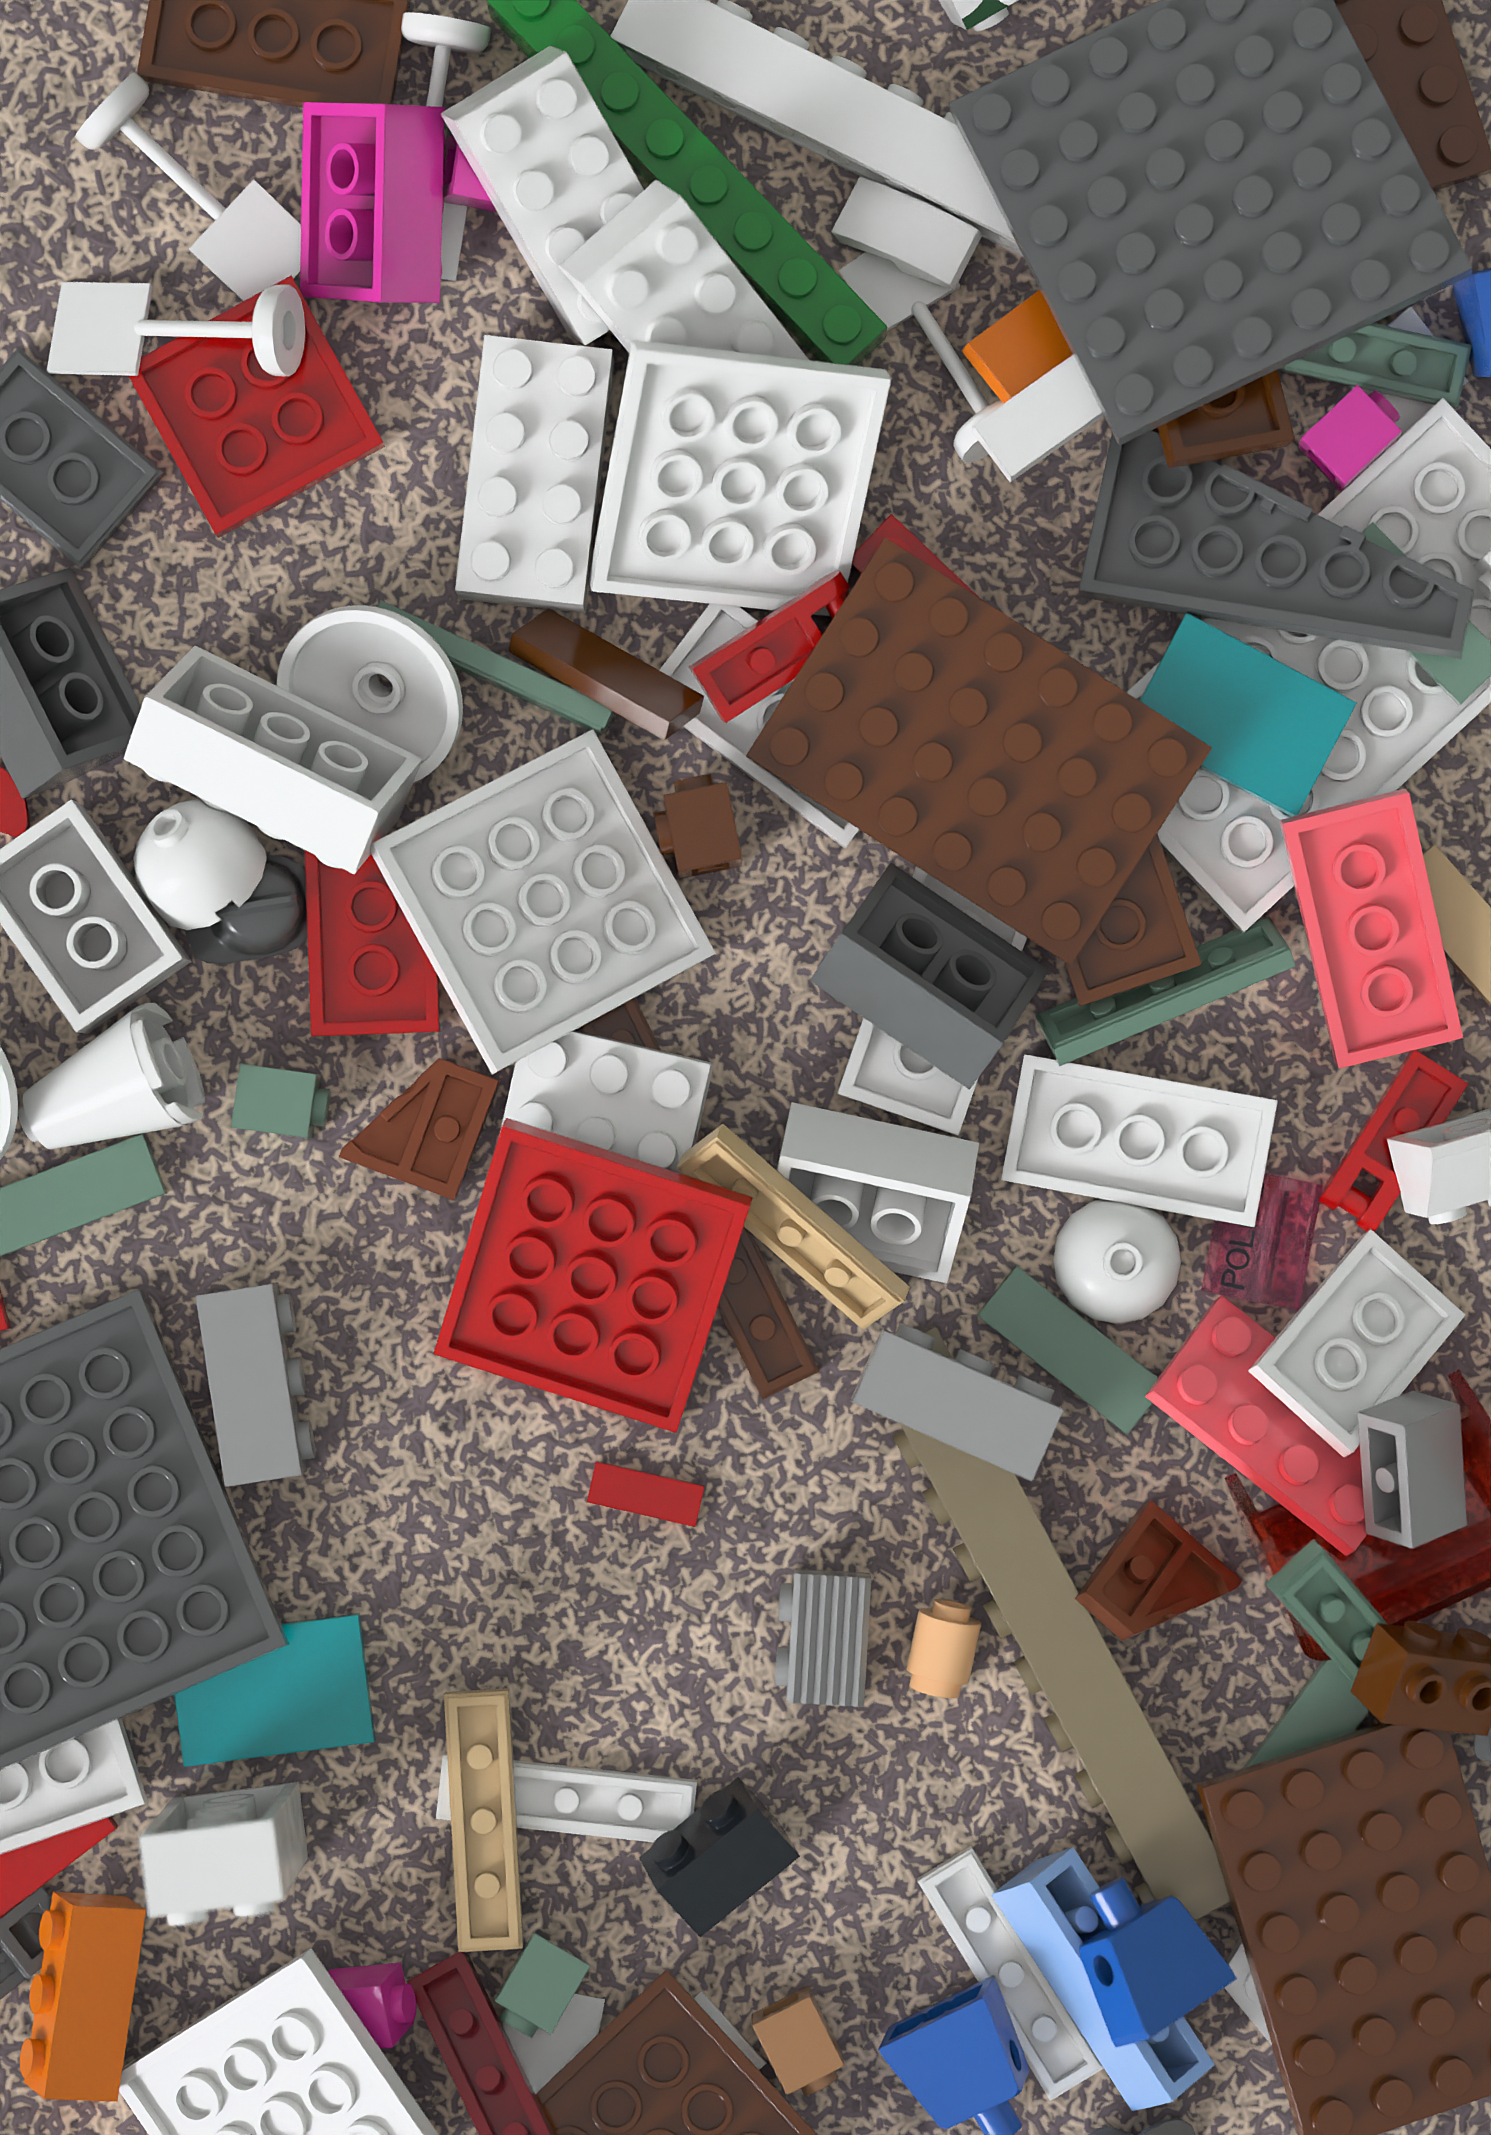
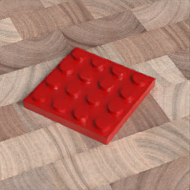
(592, 1275)

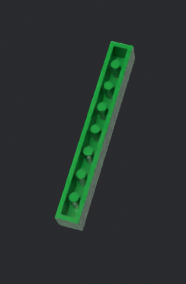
(672, 150)

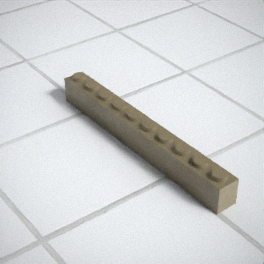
(1073, 1669)

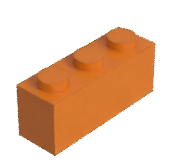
(83, 1996)

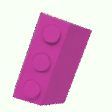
(372, 202)

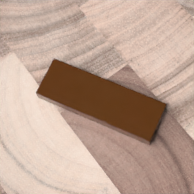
(606, 674)

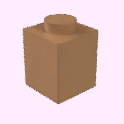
(798, 2042)

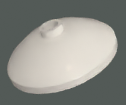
(337, 665)

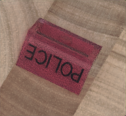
(1272, 1258)

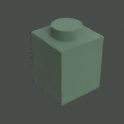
(279, 1101)
(539, 1986)

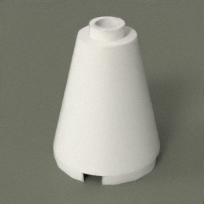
(116, 1086)

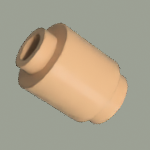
(943, 1649)

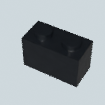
(718, 1856)

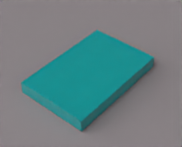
(1257, 714)
(285, 1701)

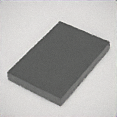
(64, 463)

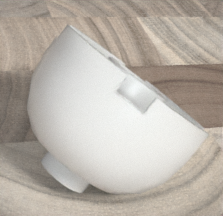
(197, 863)
(1116, 1261)

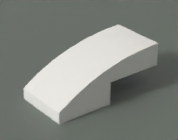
(908, 232)

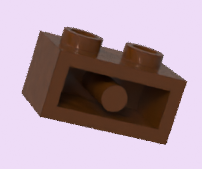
(699, 827)
(1427, 1678)

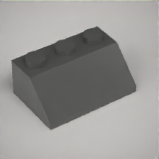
(59, 686)
(929, 976)

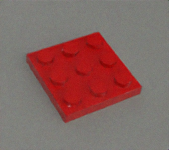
(250, 434)

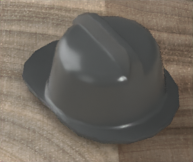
(264, 925)

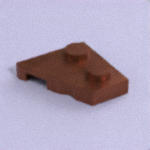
(428, 1129)
(1153, 1575)

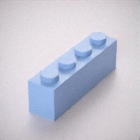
(1052, 1918)

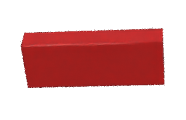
(645, 1493)

